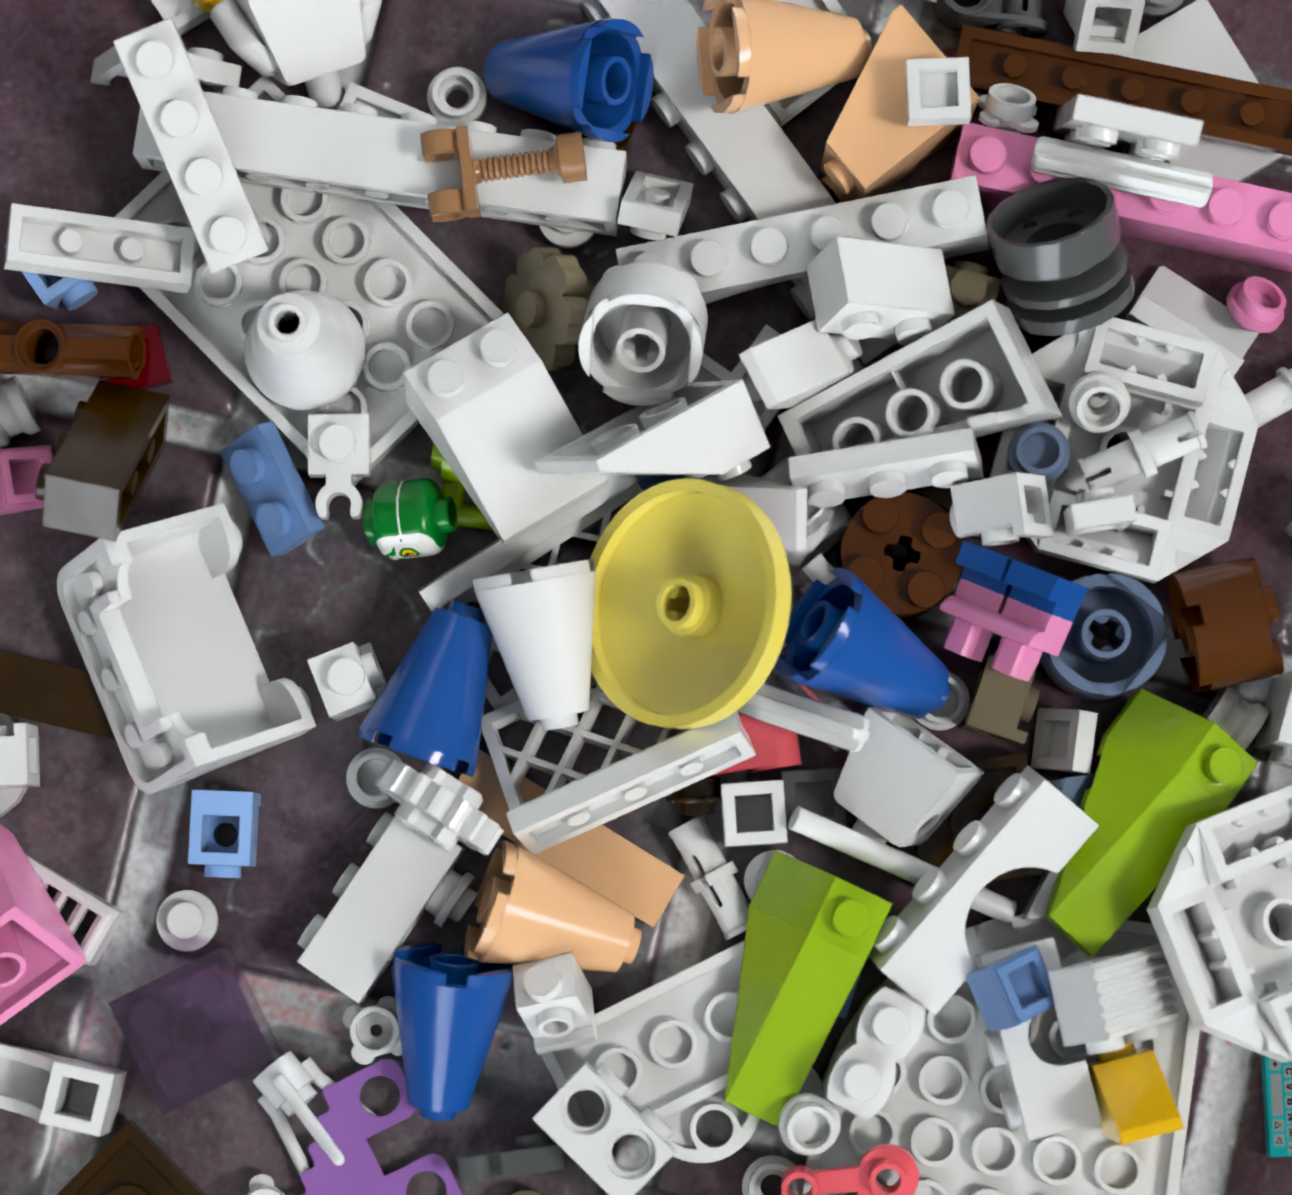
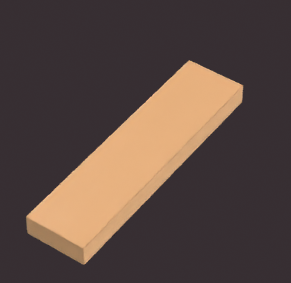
(593, 858)

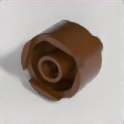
(929, 540)
(1224, 624)

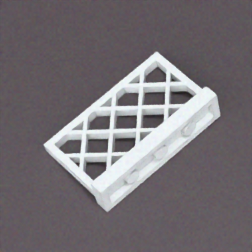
(518, 554)
(618, 784)

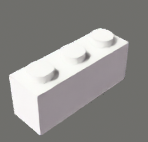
(375, 908)

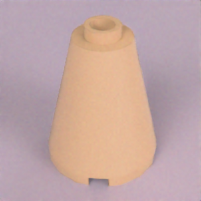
(775, 51)
(541, 912)

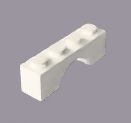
(191, 144)
(1024, 828)
(60, 1090)

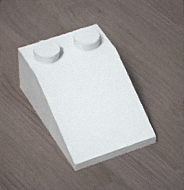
(492, 418)
(693, 434)

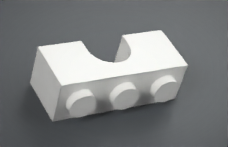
(1042, 1094)

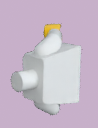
(298, 39)

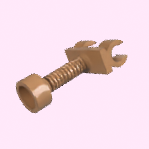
(443, 145)

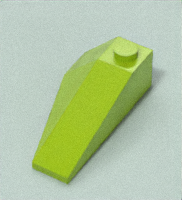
(1152, 781)
(796, 971)

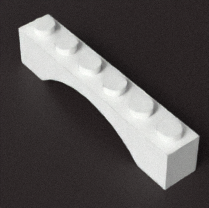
(781, 246)

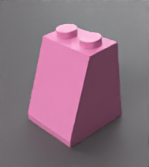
(34, 937)

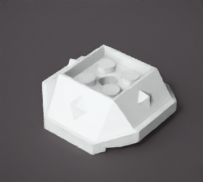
(1192, 498)
(1216, 925)

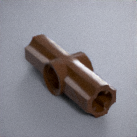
(82, 350)

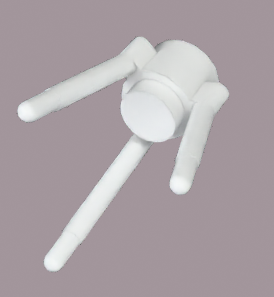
(288, 1089)

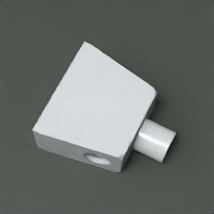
(902, 780)

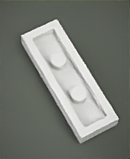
(99, 248)
(887, 467)

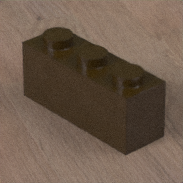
(103, 460)

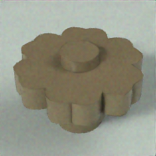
(548, 303)

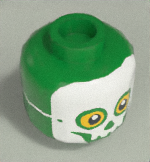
(409, 518)

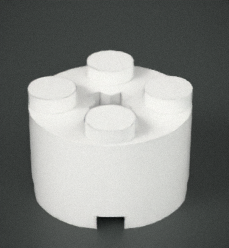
(643, 332)

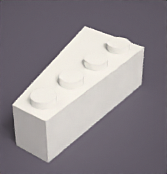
(950, 380)

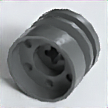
(1061, 256)

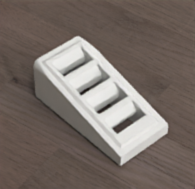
(105, 923)

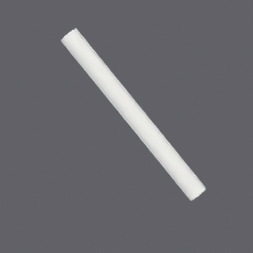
(888, 858)

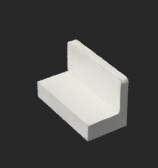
(1184, 309)

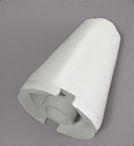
(304, 350)
(544, 636)

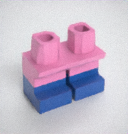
(1012, 600)

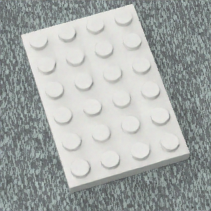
(353, 249)

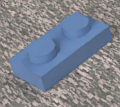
(272, 489)

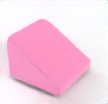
(19, 476)

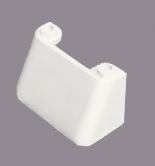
(176, 650)

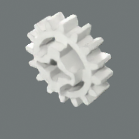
(439, 807)

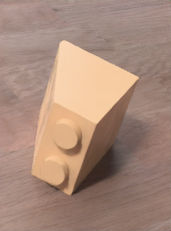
(871, 140)

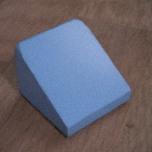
(1012, 989)

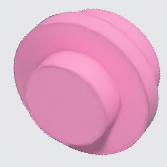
(1257, 304)

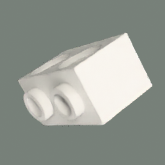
(593, 1143)

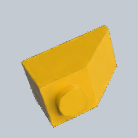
(1133, 1095)

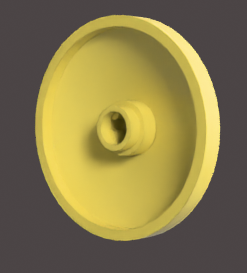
(688, 604)

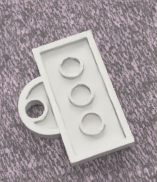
(671, 1053)

